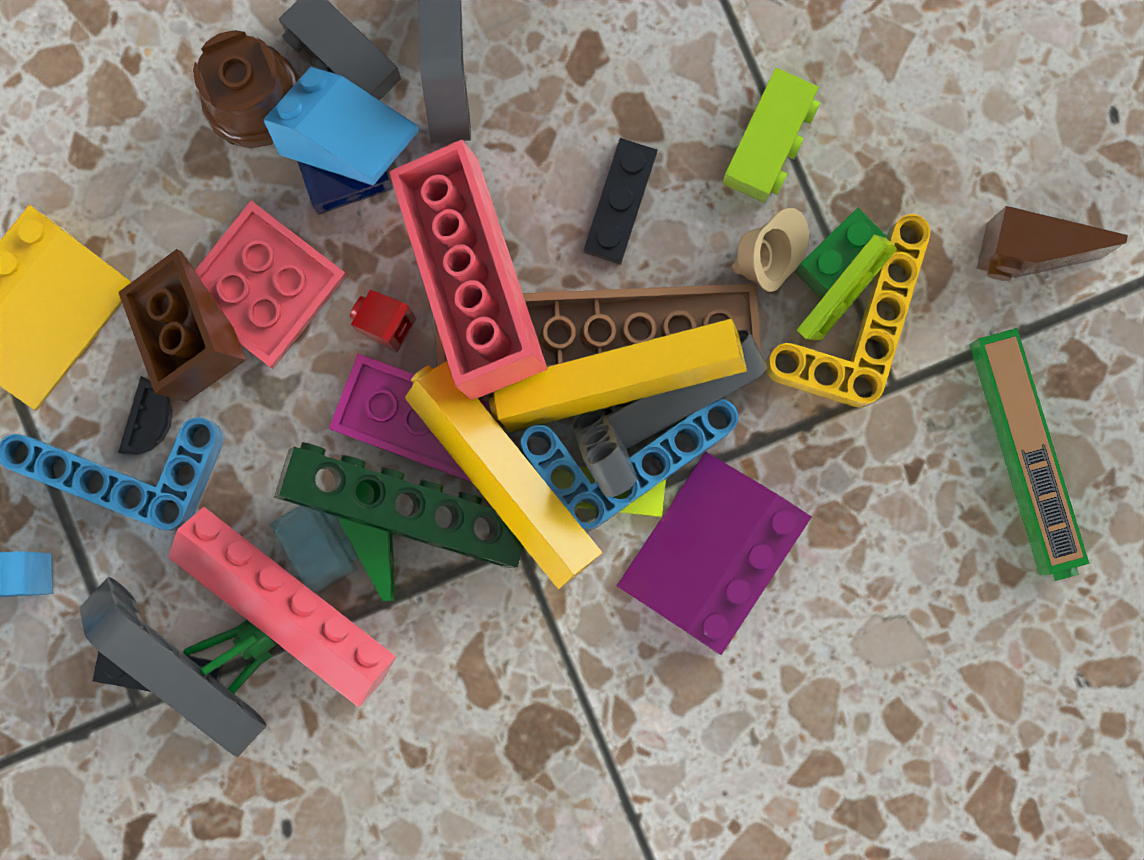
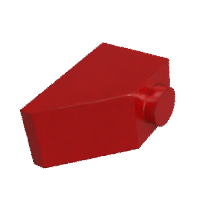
(382, 319)

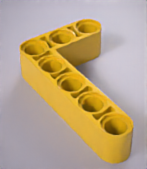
(871, 328)

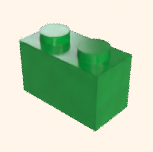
(837, 252)

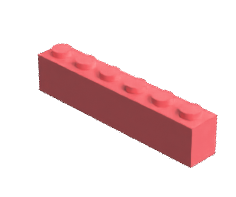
(281, 606)

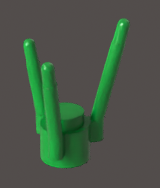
(249, 644)

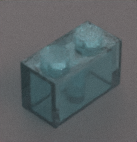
(315, 547)

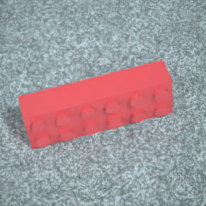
(467, 271)

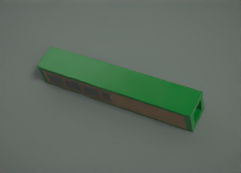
(1029, 454)

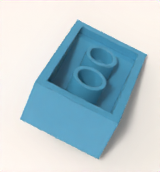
(338, 127)

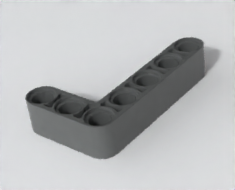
(443, 70)
(610, 431)
(116, 631)

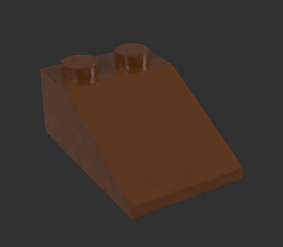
(1031, 243)
(179, 329)

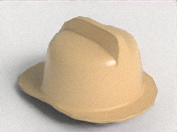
(773, 251)

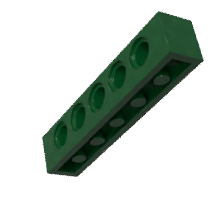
(299, 487)

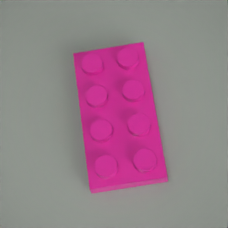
(378, 414)

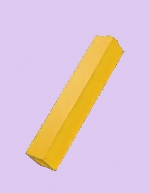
(621, 376)
(502, 475)

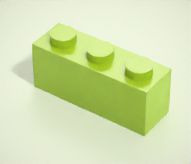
(772, 136)

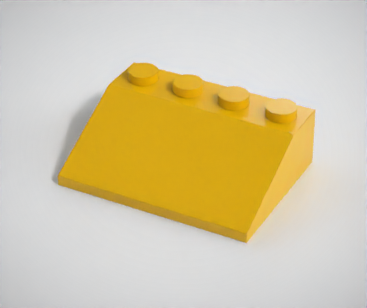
(50, 304)

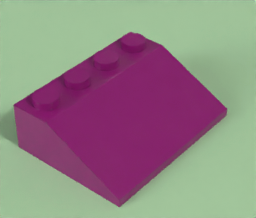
(714, 552)

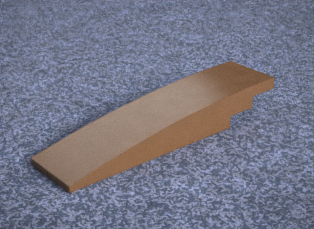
(598, 321)

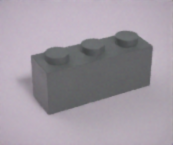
(338, 46)

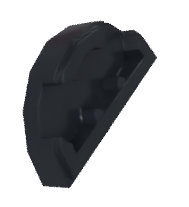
(147, 422)

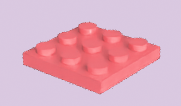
(267, 282)

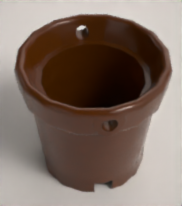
(240, 85)

